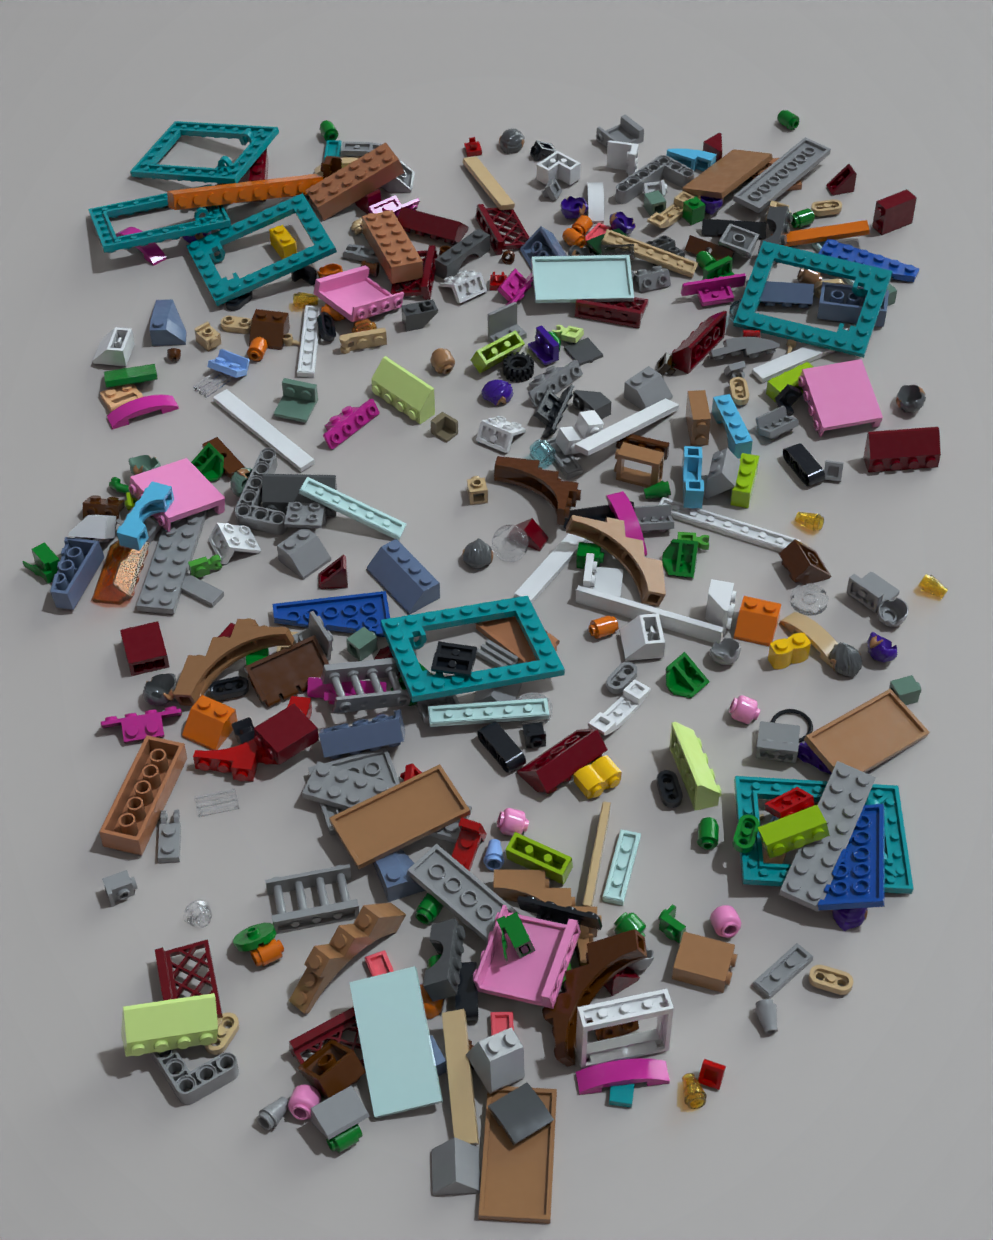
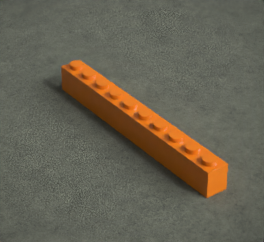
(241, 192)

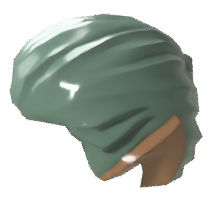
(142, 464)
(239, 480)

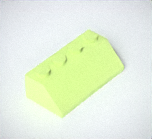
(403, 391)
(693, 767)
(169, 1025)

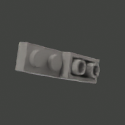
(749, 345)

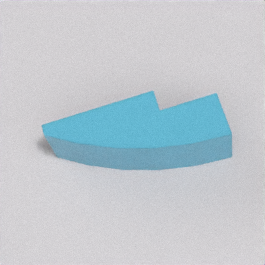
(693, 158)

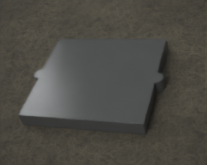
(583, 351)

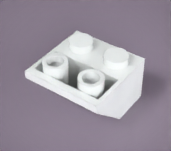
(115, 347)
(98, 527)
(720, 604)
(643, 638)

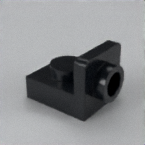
(541, 148)
(788, 397)
(243, 730)
(534, 735)

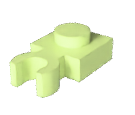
(569, 334)

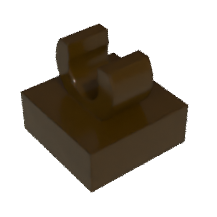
(665, 365)

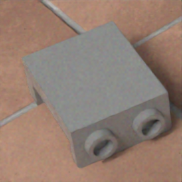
(626, 131)

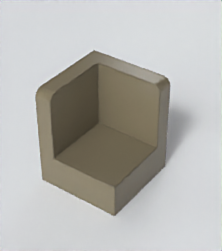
(444, 427)

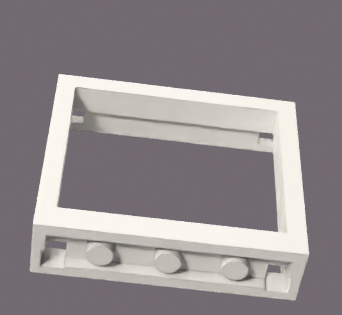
(619, 1012)

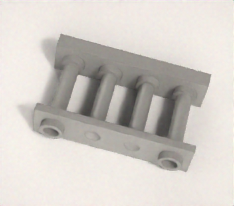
(361, 671)
(315, 916)

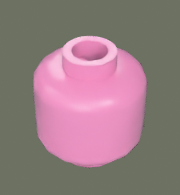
(744, 709)
(512, 821)
(725, 921)
(302, 1101)

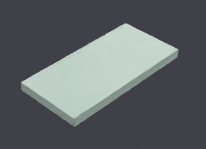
(583, 278)
(395, 1042)

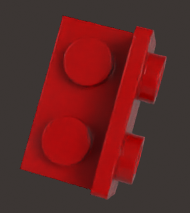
(789, 803)

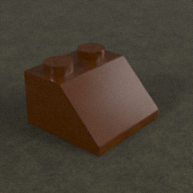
(270, 326)
(803, 563)
(332, 1069)

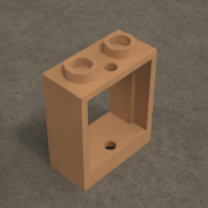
(640, 455)

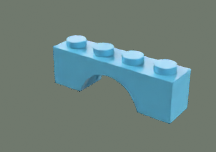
(738, 437)
(691, 476)
(154, 500)

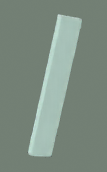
(352, 508)
(488, 712)

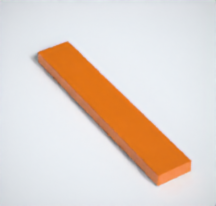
(830, 232)

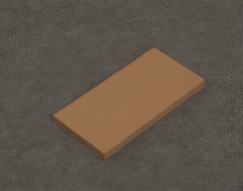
(727, 173)
(868, 734)
(399, 816)
(517, 1177)

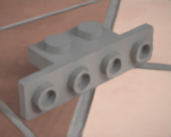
(554, 380)

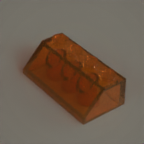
(119, 574)

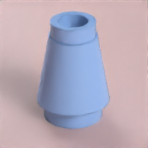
(494, 855)

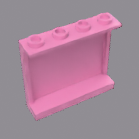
(356, 294)
(839, 396)
(190, 491)
(535, 976)

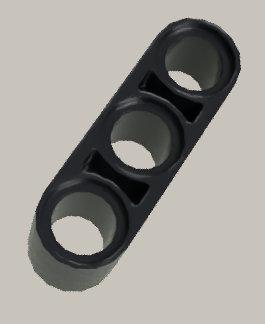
(803, 464)
(501, 747)
(467, 992)

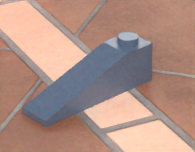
(166, 325)
(394, 877)

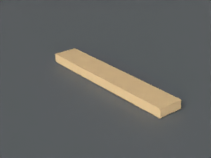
(488, 183)
(653, 254)
(597, 855)
(460, 1076)

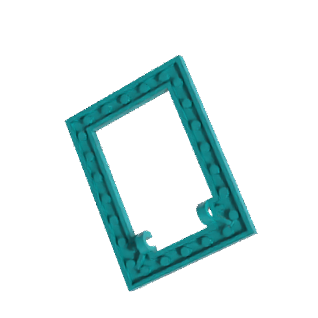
(257, 136)
(214, 219)
(223, 289)
(851, 342)
(423, 686)
(756, 872)

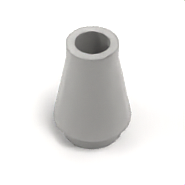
(767, 1014)
(273, 1113)

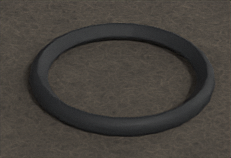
(797, 712)

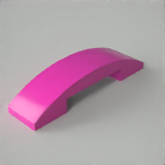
(151, 252)
(141, 406)
(624, 511)
(621, 1073)

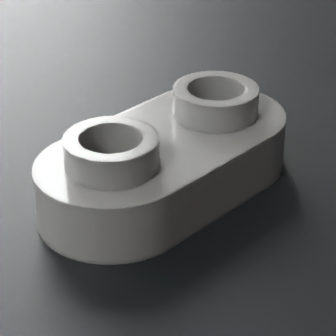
(619, 680)

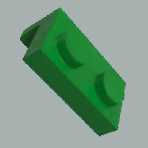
(717, 269)

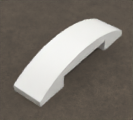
(595, 202)
(622, 709)

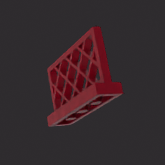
(497, 239)
(426, 283)
(615, 313)
(168, 975)
(326, 1032)

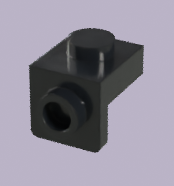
(306, 273)

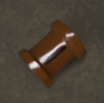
(374, 268)

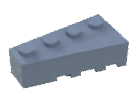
(75, 570)
(363, 735)

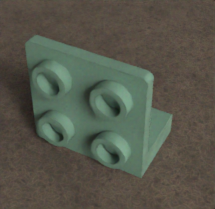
(297, 400)

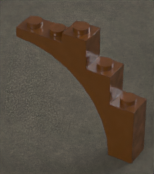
(528, 474)
(582, 983)

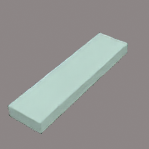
(621, 867)

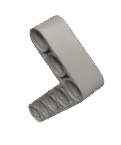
(654, 171)
(248, 507)
(194, 1079)

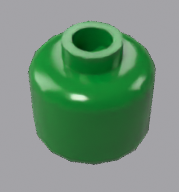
(629, 922)

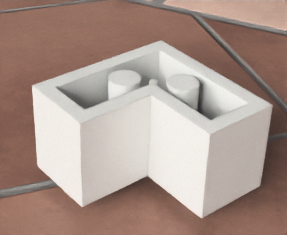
(559, 167)
(586, 425)

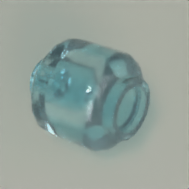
(542, 451)

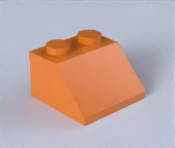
(757, 621)
(209, 723)

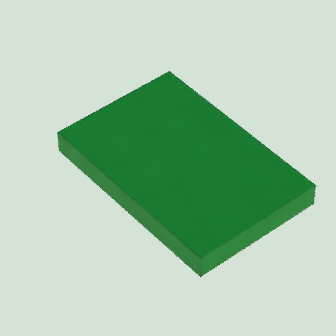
(130, 375)

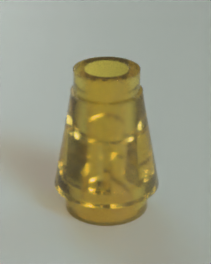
(302, 299)
(810, 520)
(933, 586)
(693, 1092)

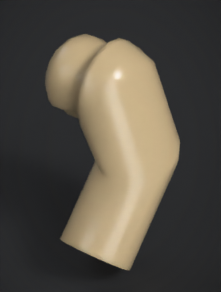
(356, 226)

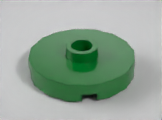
(252, 936)

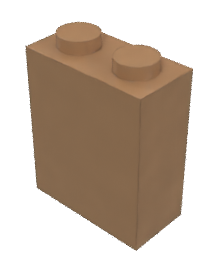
(698, 417)
(704, 962)

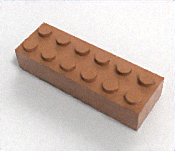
(355, 181)
(392, 246)
(143, 795)

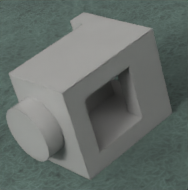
(119, 886)

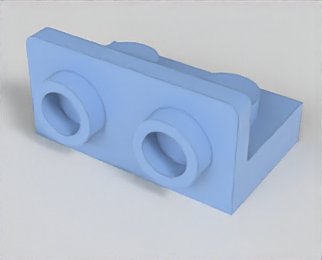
(230, 364)

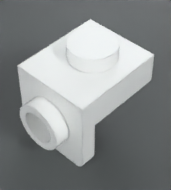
(654, 186)

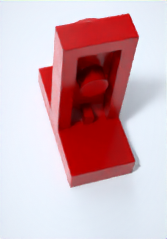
(468, 842)

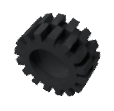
(518, 360)

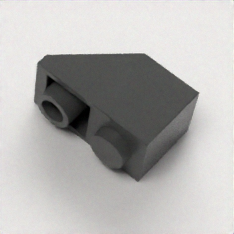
(418, 314)
(592, 401)

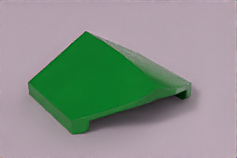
(209, 462)
(680, 558)
(684, 677)

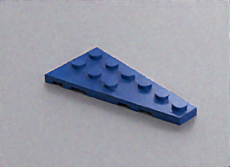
(848, 252)
(338, 613)
(861, 866)

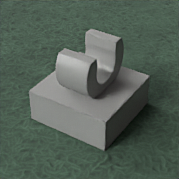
(552, 189)
(735, 368)
(833, 470)

